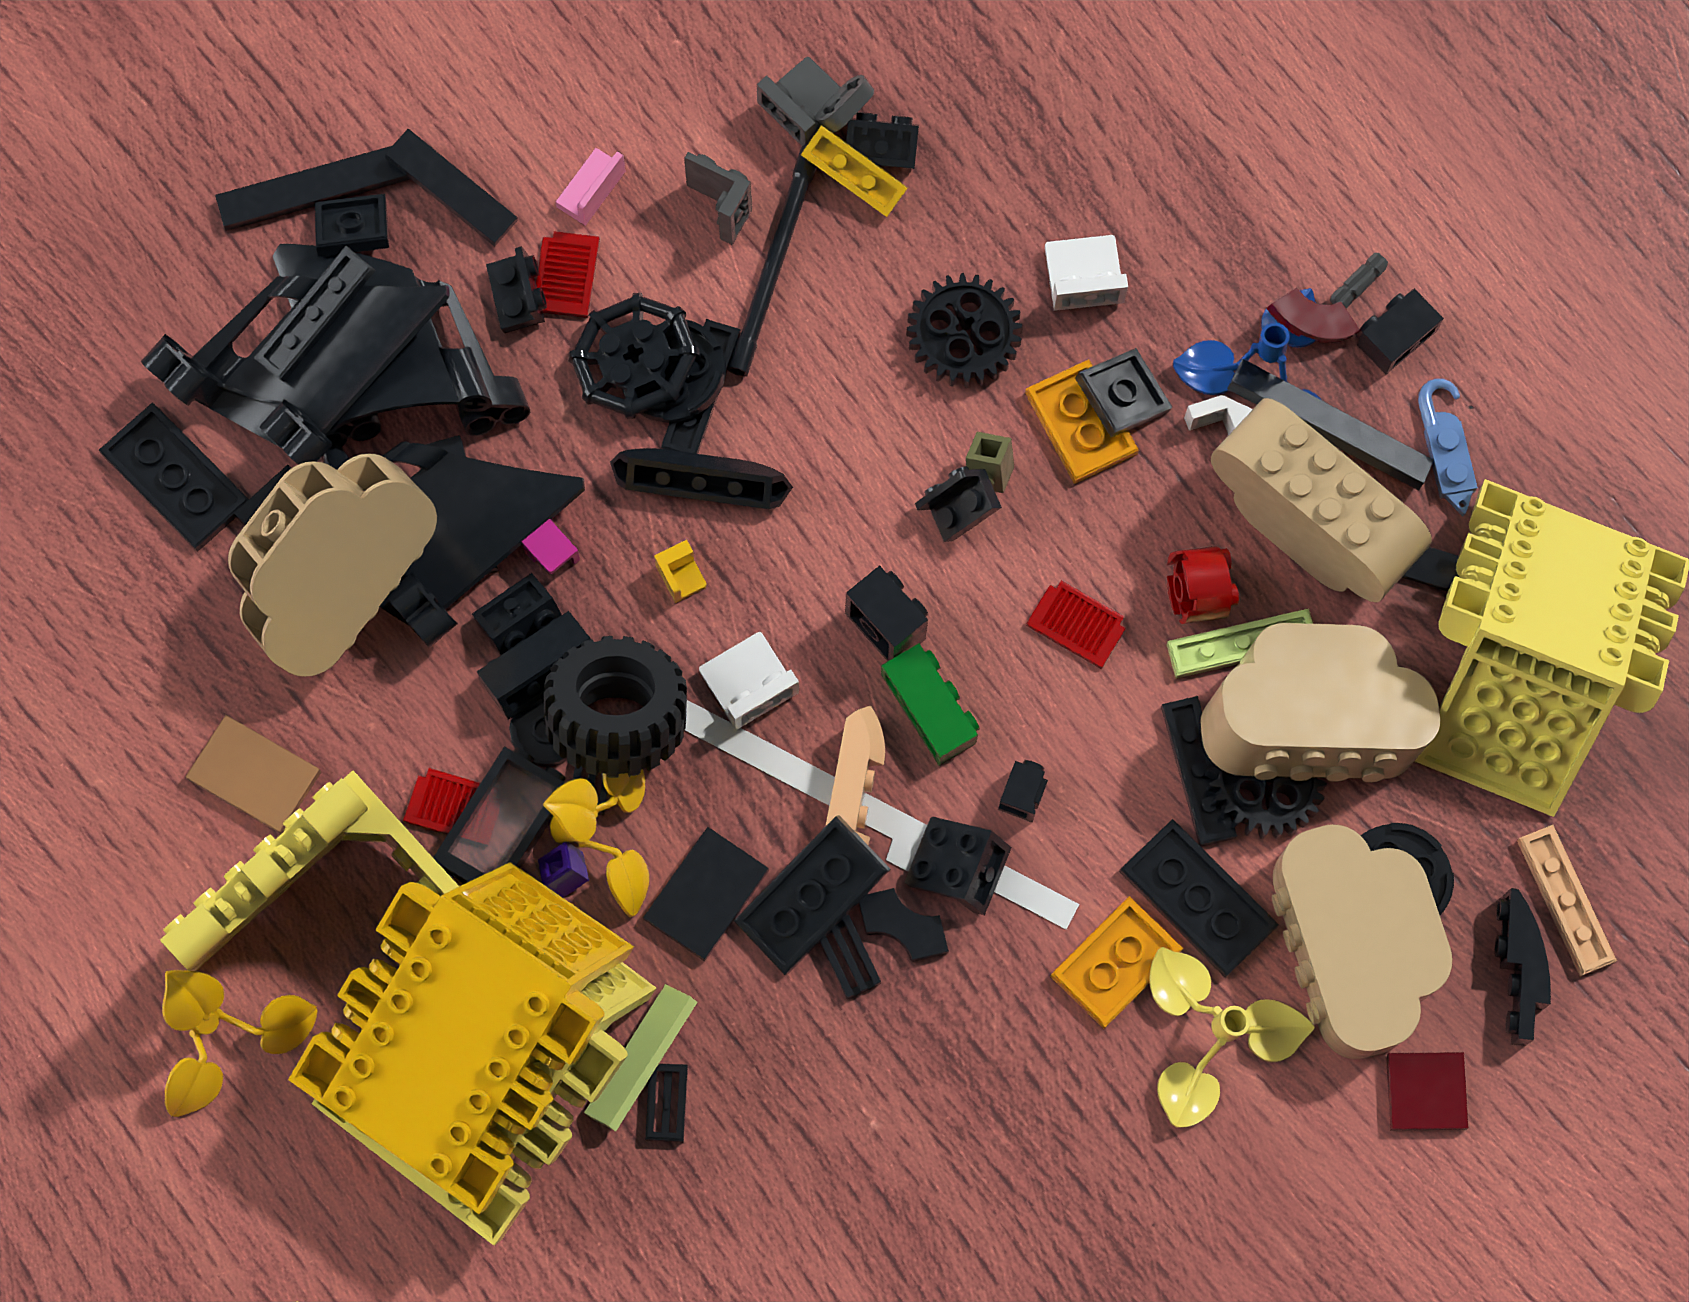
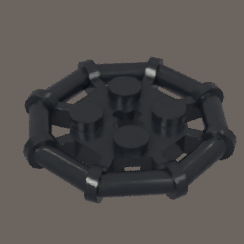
(624, 339)

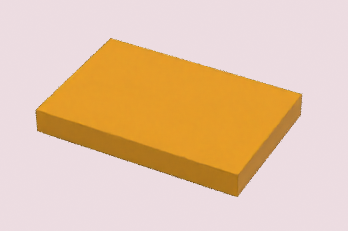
(1075, 426)
(1114, 962)

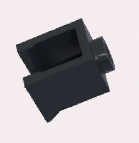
(1023, 790)

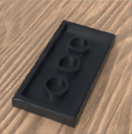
(174, 476)
(812, 895)
(1199, 898)

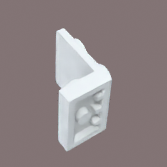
(1085, 272)
(749, 680)

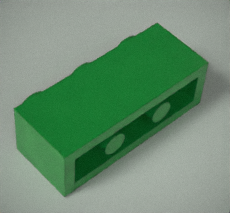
(930, 703)

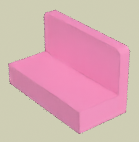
(591, 185)

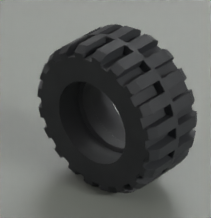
(615, 741)

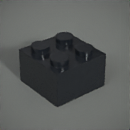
(886, 613)

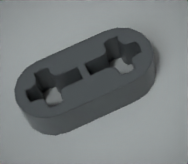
(845, 103)

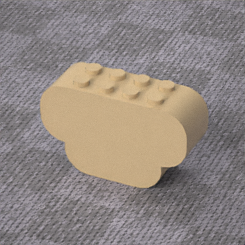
(1318, 503)
(327, 557)
(1320, 707)
(1361, 937)

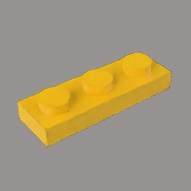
(854, 171)

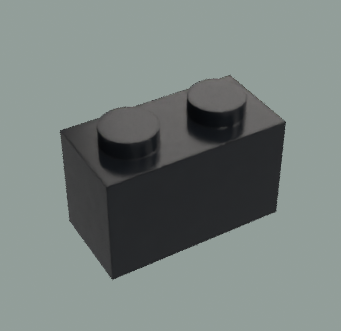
(1399, 330)

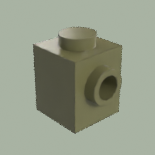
(995, 456)

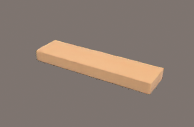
(1566, 900)

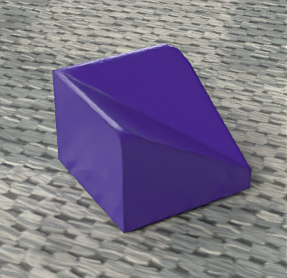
(563, 869)

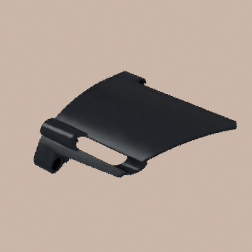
(423, 369)
(325, 382)
(494, 514)

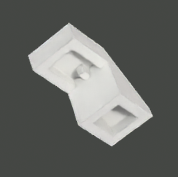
(1215, 410)

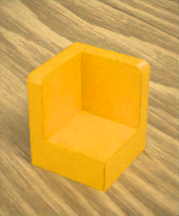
(680, 571)

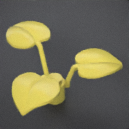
(1272, 1028)

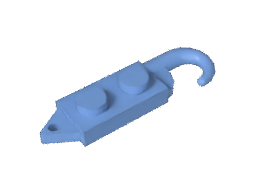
(1447, 448)

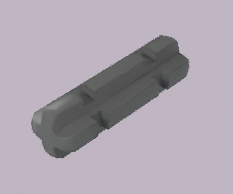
(1360, 280)

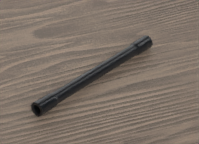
(747, 342)

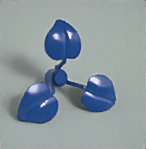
(1210, 365)

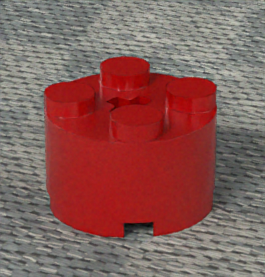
(1201, 584)

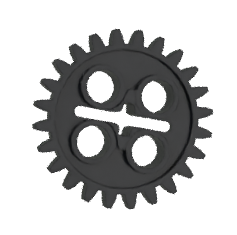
(937, 344)
(1302, 796)

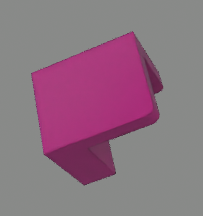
(550, 547)

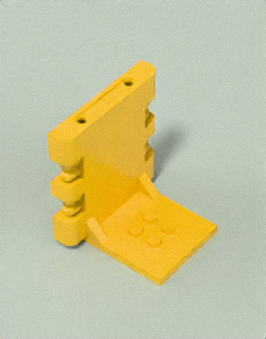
(455, 1030)

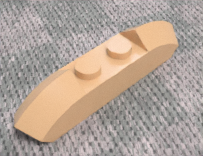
(860, 748)

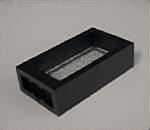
(501, 818)

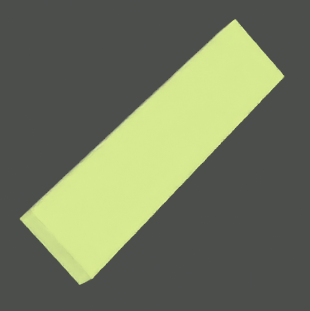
(1223, 646)
(644, 1054)

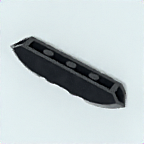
(700, 477)

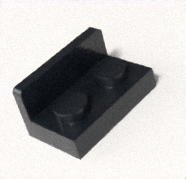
(884, 141)
(515, 291)
(960, 502)
(517, 613)

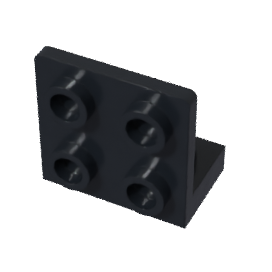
(959, 863)

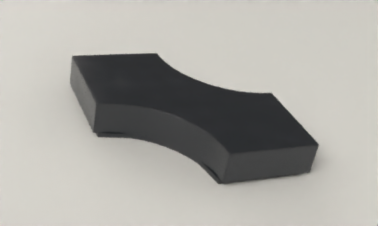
(888, 916)

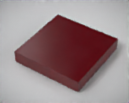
(1427, 1091)

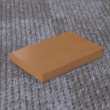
(253, 774)

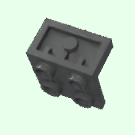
(797, 98)
(727, 187)

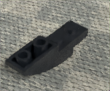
(1523, 951)

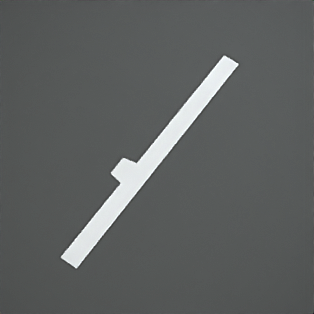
(902, 828)

